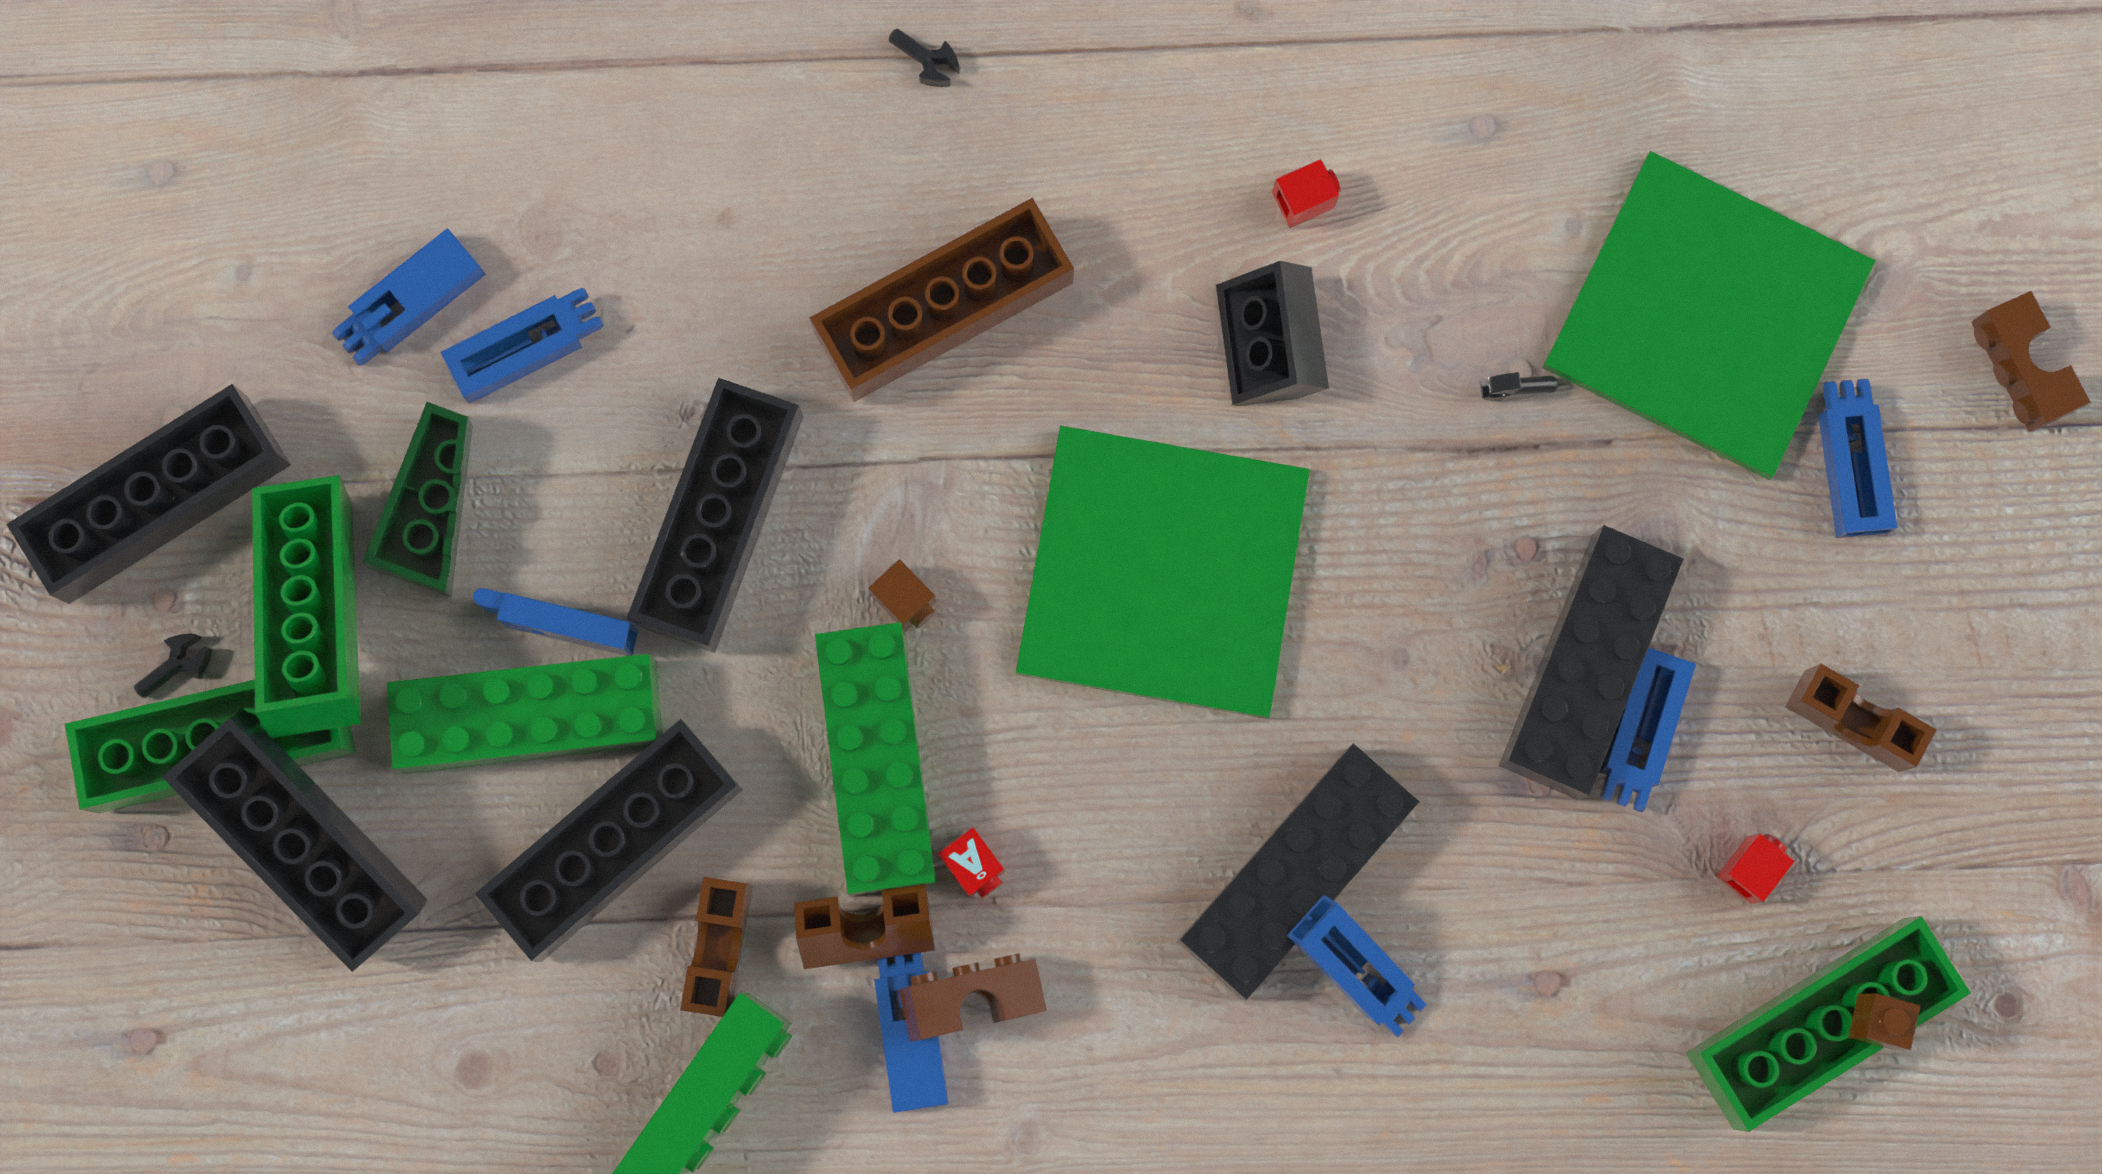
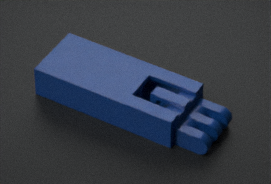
(421, 286)
(507, 352)
(1859, 480)
(559, 622)
(1649, 716)
(1341, 951)
(912, 1067)

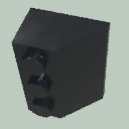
(1272, 334)

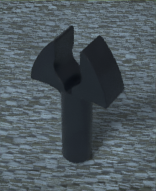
(927, 58)
(1510, 384)
(175, 663)

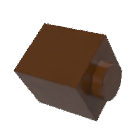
(903, 596)
(1884, 1021)

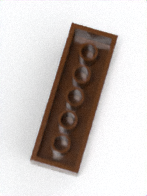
(943, 299)

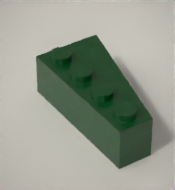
(425, 506)

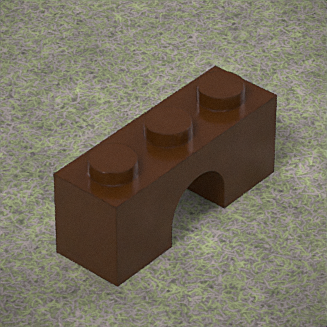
(2036, 394)
(1881, 733)
(835, 937)
(719, 944)
(934, 1005)

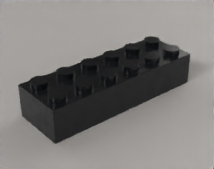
(148, 495)
(716, 515)
(1591, 663)
(296, 839)
(608, 842)
(1304, 858)

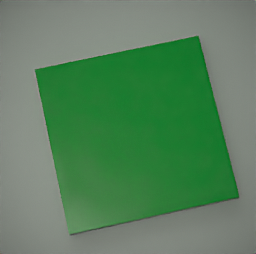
(1709, 315)
(1163, 572)

